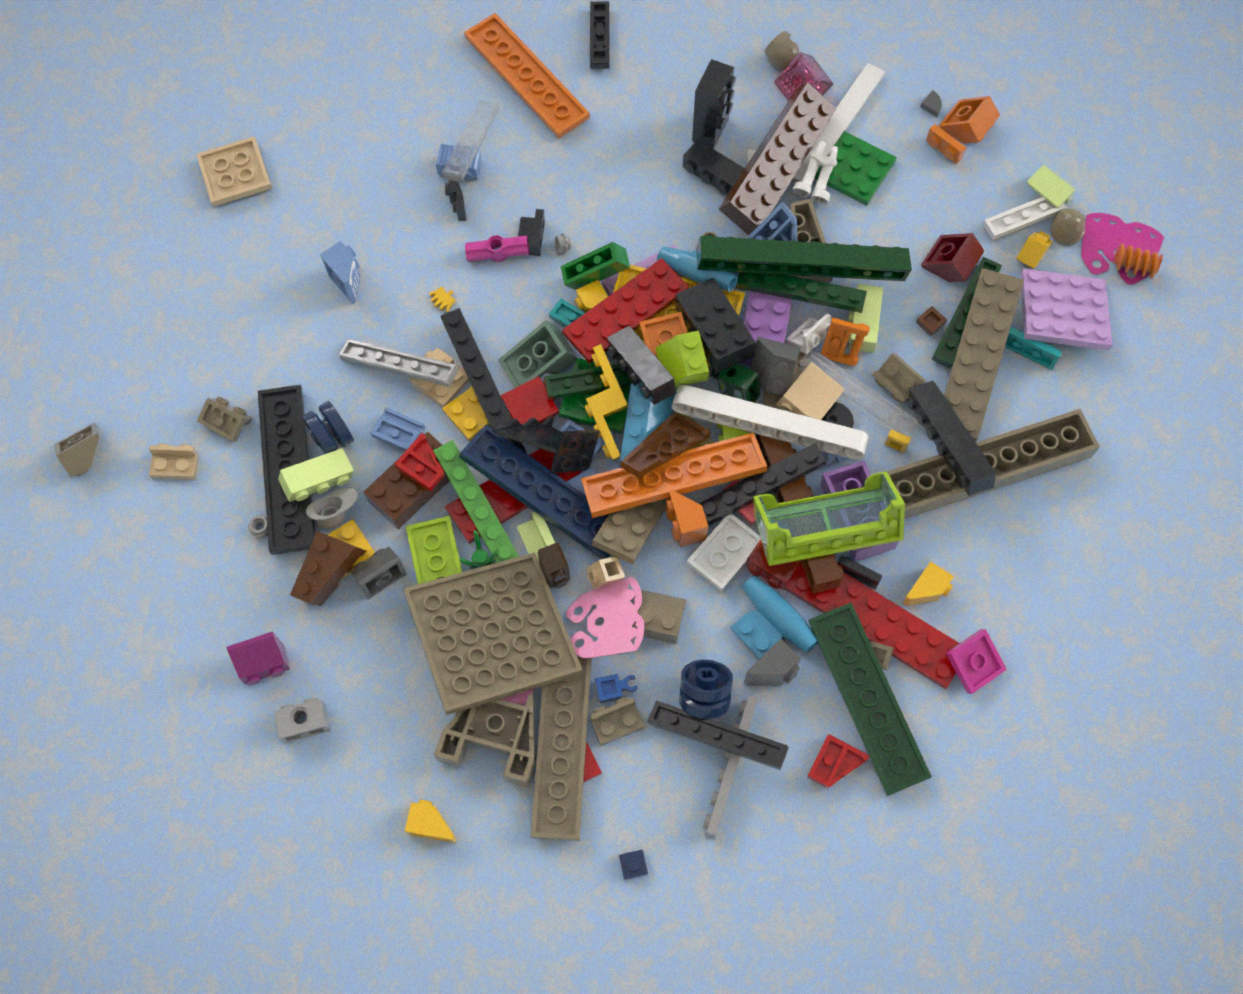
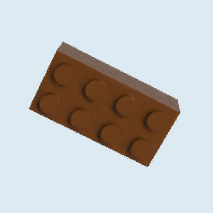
(398, 495)

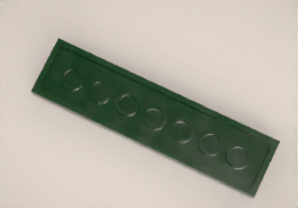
(869, 699)

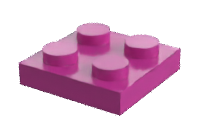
(976, 661)

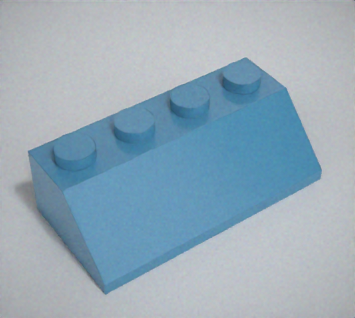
(643, 419)

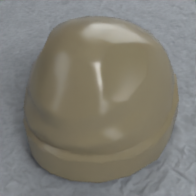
(1068, 227)

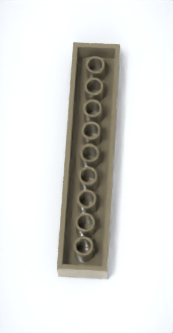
(1012, 455)

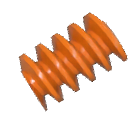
(1137, 260)

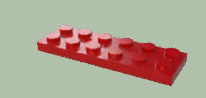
(629, 305)
(502, 503)

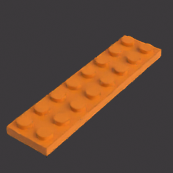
(527, 75)
(683, 474)

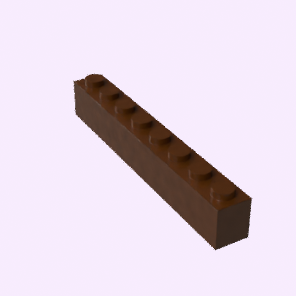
(821, 571)

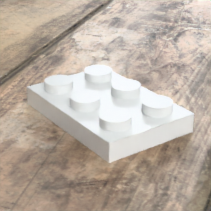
(724, 551)

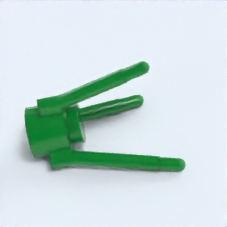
(479, 557)

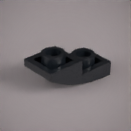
(455, 194)

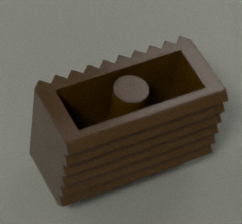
(554, 565)

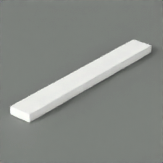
(845, 113)

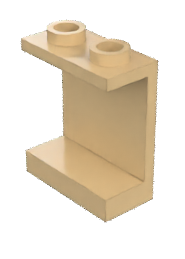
(811, 393)

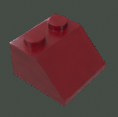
(953, 256)

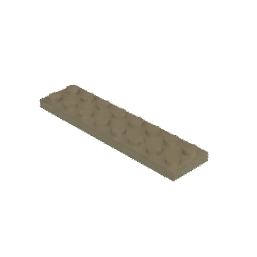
(982, 347)
(561, 757)

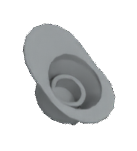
(332, 508)

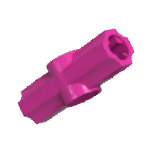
(508, 248)

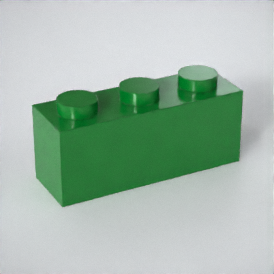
(595, 266)

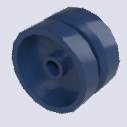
(330, 427)
(705, 689)

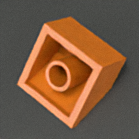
(970, 119)

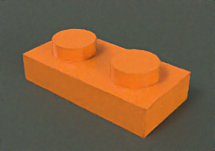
(945, 144)

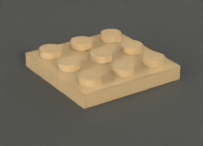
(233, 171)

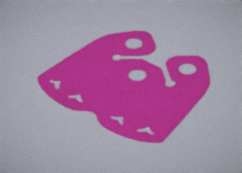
(1107, 237)

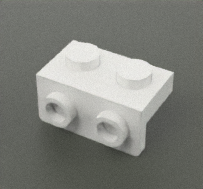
(809, 333)

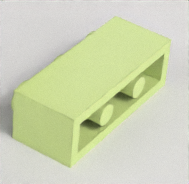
(869, 316)
(316, 475)

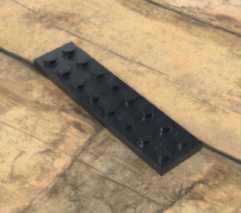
(284, 446)

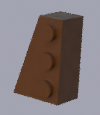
(324, 568)

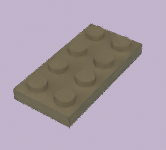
(628, 530)

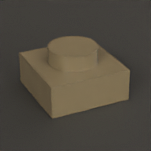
(883, 654)

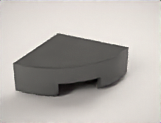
(932, 103)

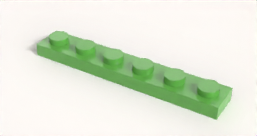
(475, 502)

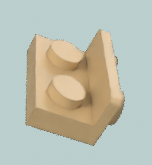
(173, 462)

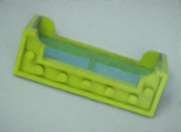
(830, 521)

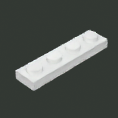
(1020, 217)

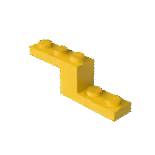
(606, 403)

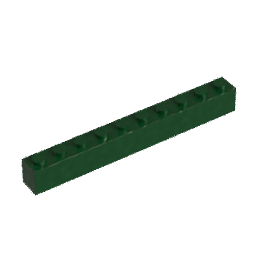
(803, 258)

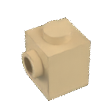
(605, 572)

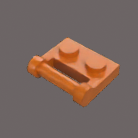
(837, 339)

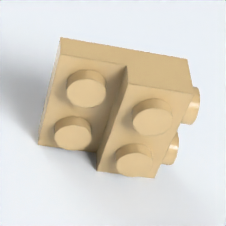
(438, 393)

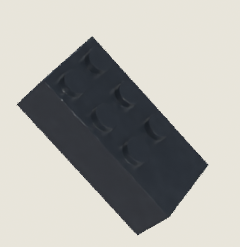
(713, 102)
(720, 328)

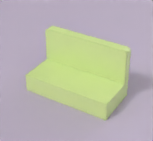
(1051, 186)
(535, 534)

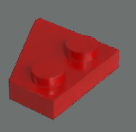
(421, 464)
(835, 761)

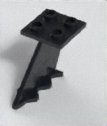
(571, 448)

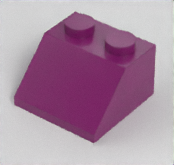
(259, 658)

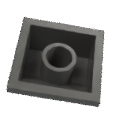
(774, 364)
(378, 572)
(774, 667)

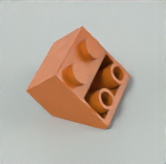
(687, 519)

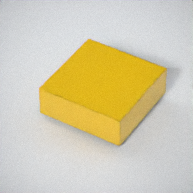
(897, 441)

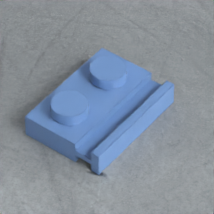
(397, 429)

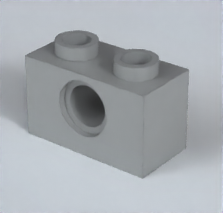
(315, 724)

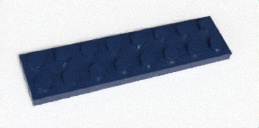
(534, 486)

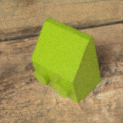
(684, 358)

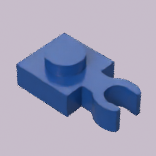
(611, 688)

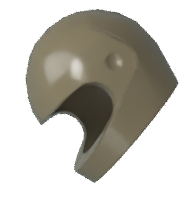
(781, 51)

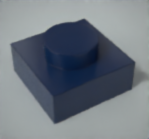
(633, 864)

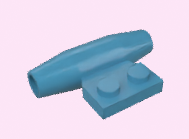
(685, 265)
(771, 621)

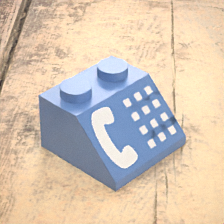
(342, 269)

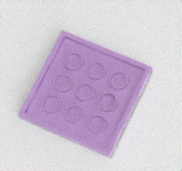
(1065, 309)

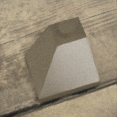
(78, 450)

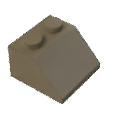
(661, 616)

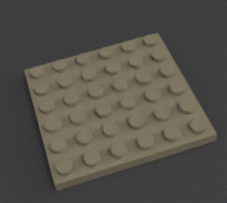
(491, 633)

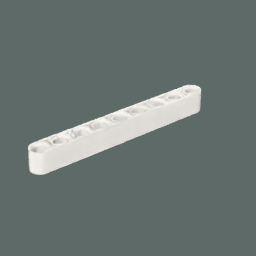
(770, 422)

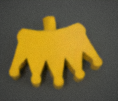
(443, 298)

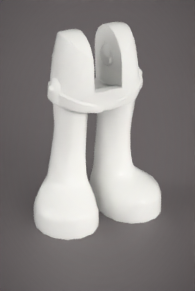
(827, 163)

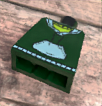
(738, 383)

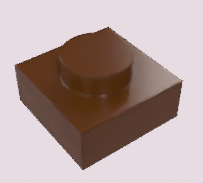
(931, 321)

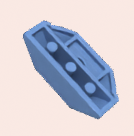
(778, 225)

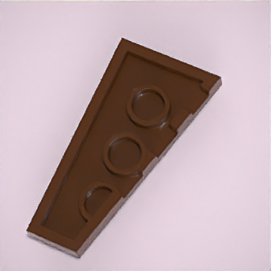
(664, 443)

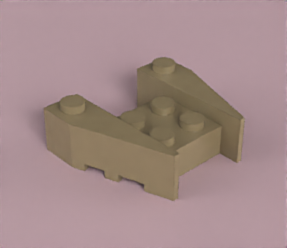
(496, 727)

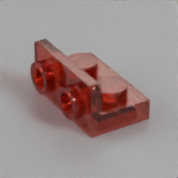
(776, 575)

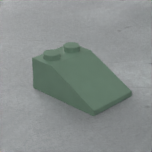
(538, 353)

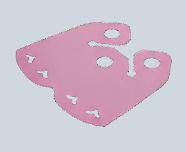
(619, 615)

